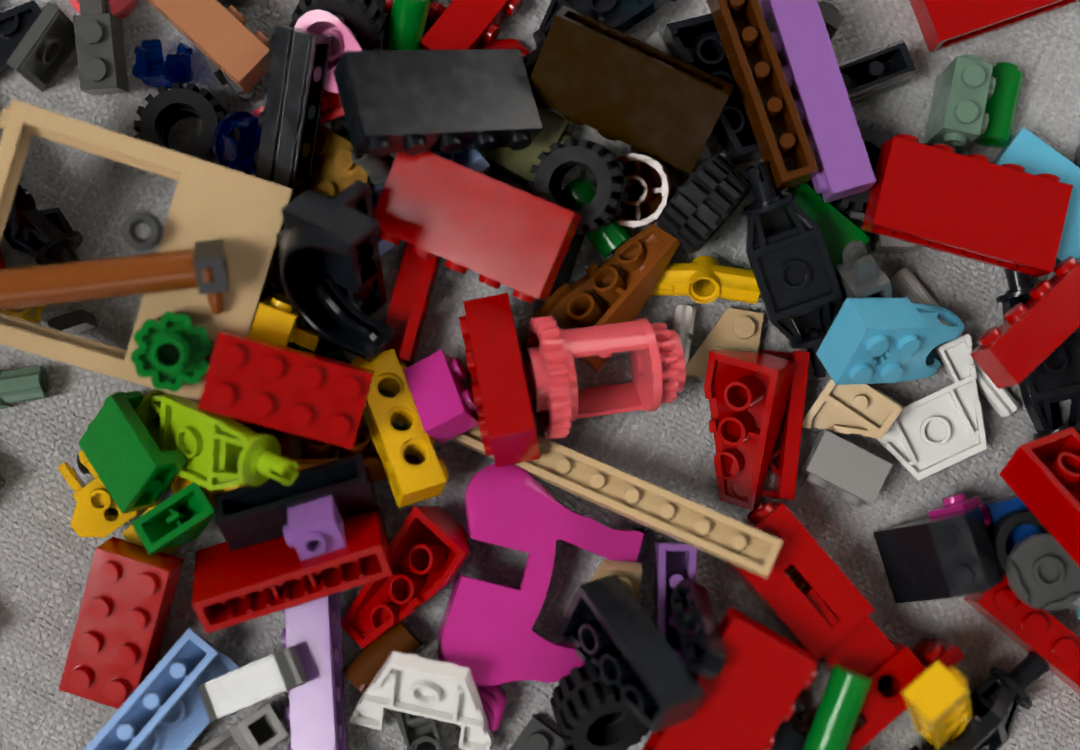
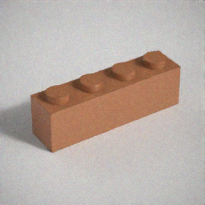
(220, 37)

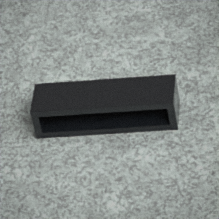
(260, 512)

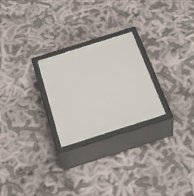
(74, 322)

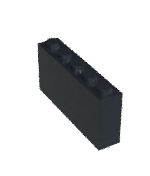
(436, 101)

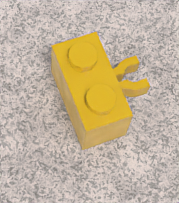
(279, 323)

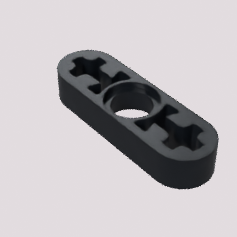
(704, 650)

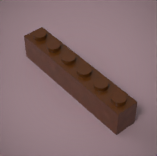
(764, 91)

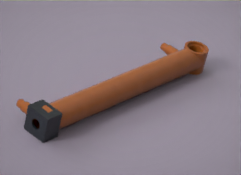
(122, 276)

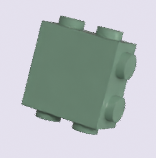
(959, 103)

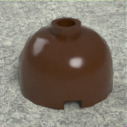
(648, 190)

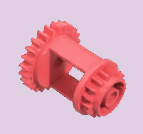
(551, 378)

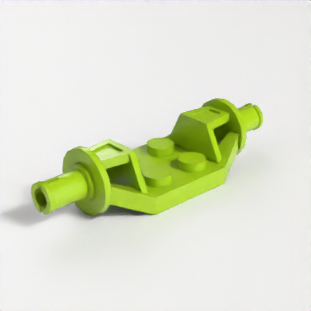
(216, 446)

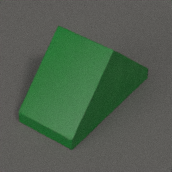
(175, 520)

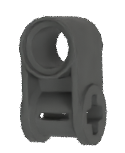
(419, 730)

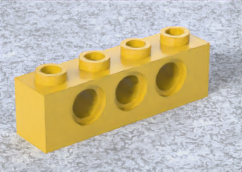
(407, 481)
(939, 705)

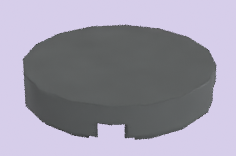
(1043, 573)

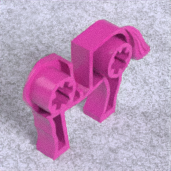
(492, 623)

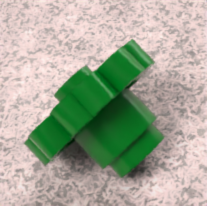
(171, 351)

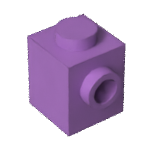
(315, 528)

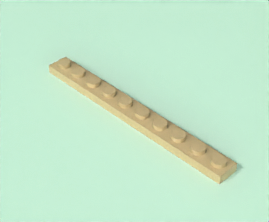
(647, 504)

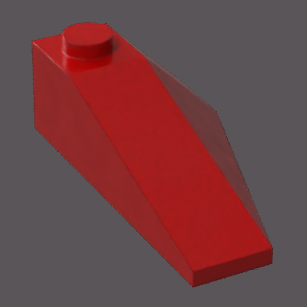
(747, 409)

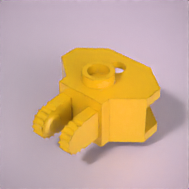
(92, 503)

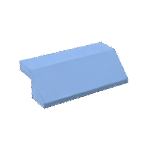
(167, 705)

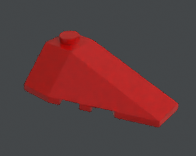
(423, 562)

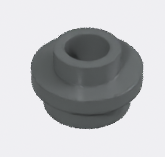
(131, 237)

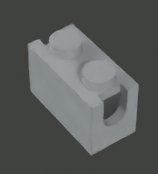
(845, 468)

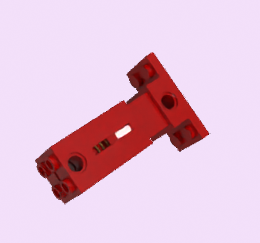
(833, 623)

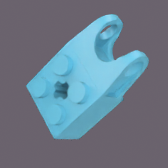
(885, 340)

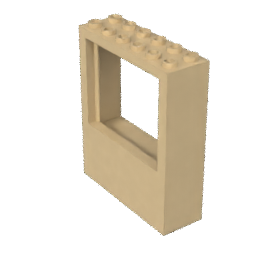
(206, 206)

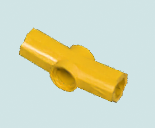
(720, 282)

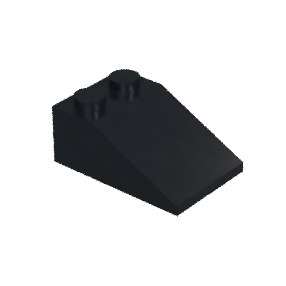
(939, 557)

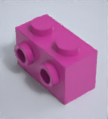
(442, 396)

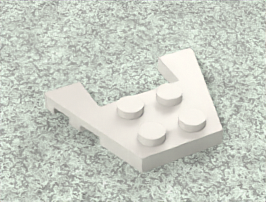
(943, 424)
(426, 690)

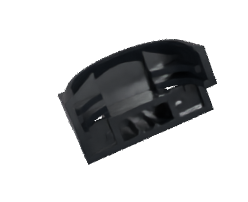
(329, 245)

